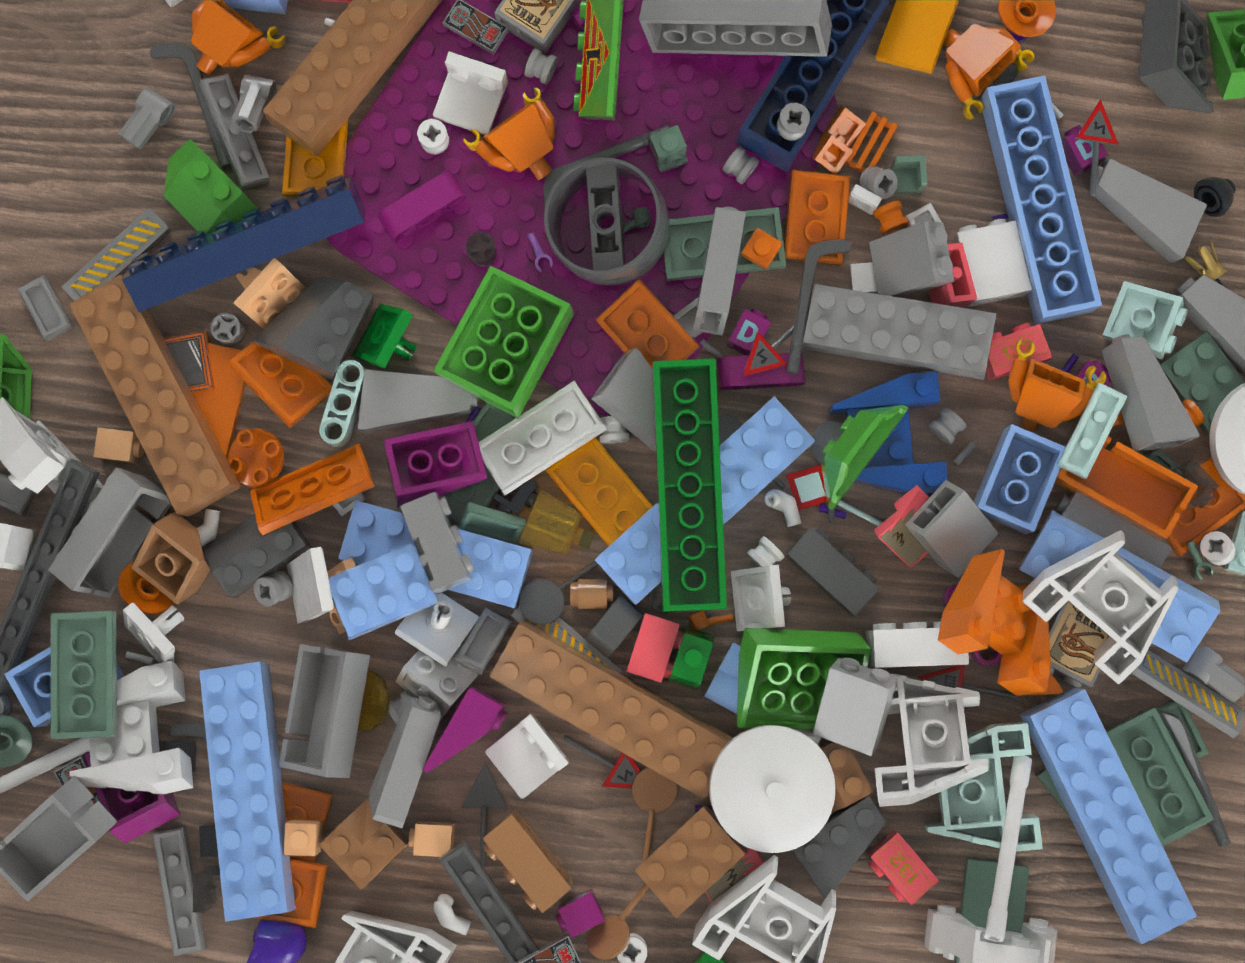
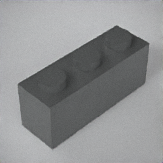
(832, 571)

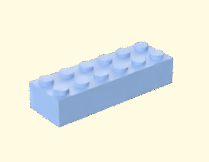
(497, 564)
(1188, 614)

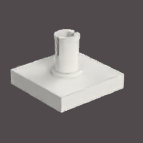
(759, 597)
(438, 629)
(152, 633)

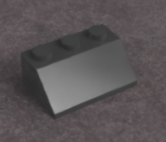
(247, 555)

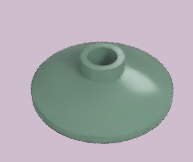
(16, 743)

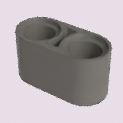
(614, 626)

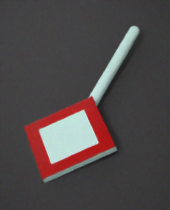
(809, 490)

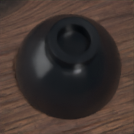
(1216, 193)

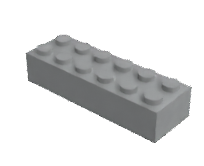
(737, 27)
(899, 331)

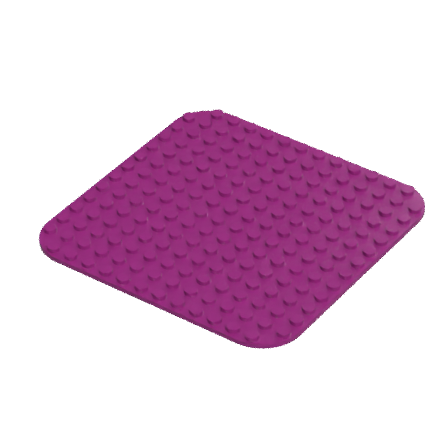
(698, 92)

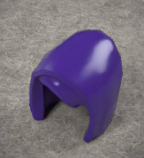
(278, 942)

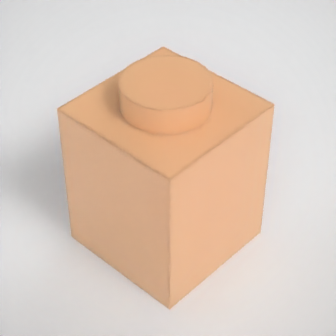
(117, 446)
(303, 837)
(432, 838)

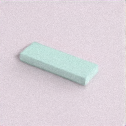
(1092, 430)

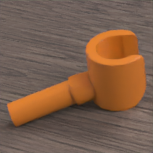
(700, 620)

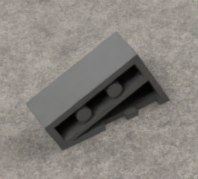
(840, 844)

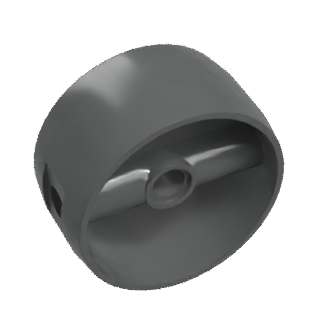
(604, 201)

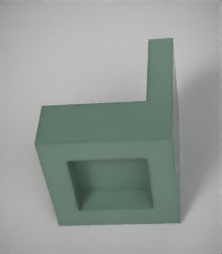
(910, 174)

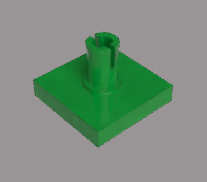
(385, 336)

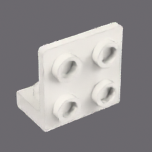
(470, 94)
(433, 680)
(527, 756)

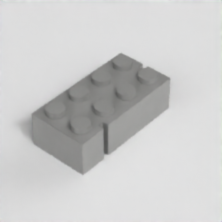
(110, 533)
(328, 708)
(52, 838)

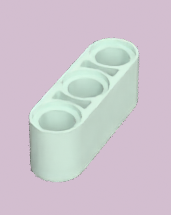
(348, 417)

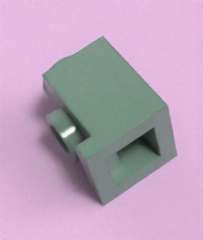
(668, 148)

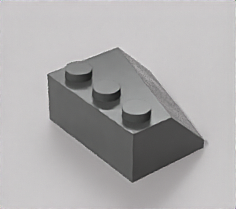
(1174, 55)
(319, 325)

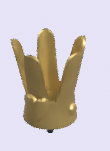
(1214, 268)

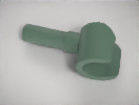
(641, 219)
(1198, 561)

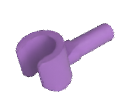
(538, 251)

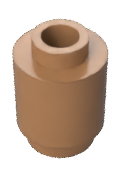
(591, 594)

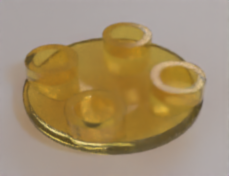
(374, 703)

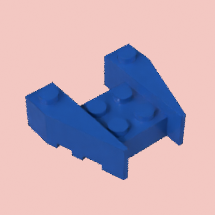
(893, 463)

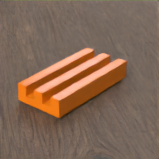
(882, 123)

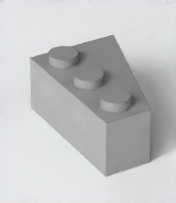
(437, 542)

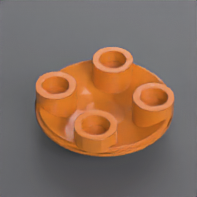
(256, 457)

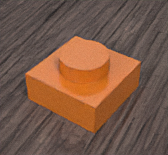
(761, 248)

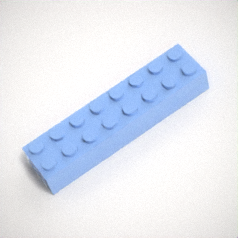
(1040, 198)
(747, 465)
(246, 791)
(1108, 815)

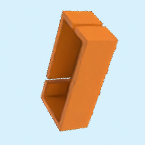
(1133, 489)

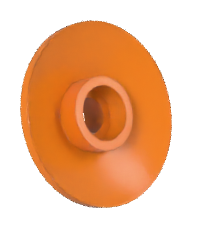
(1039, 12)
(131, 590)

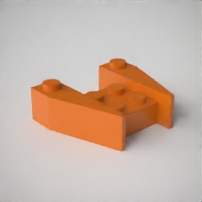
(991, 612)

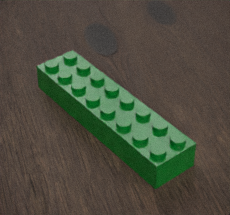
(689, 485)

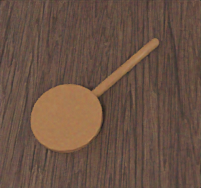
(652, 794)
(613, 934)

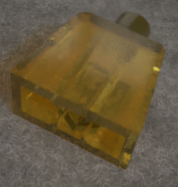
(554, 526)

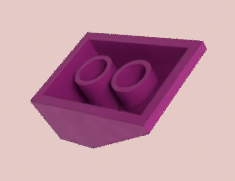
(434, 461)
(472, 720)
(137, 810)

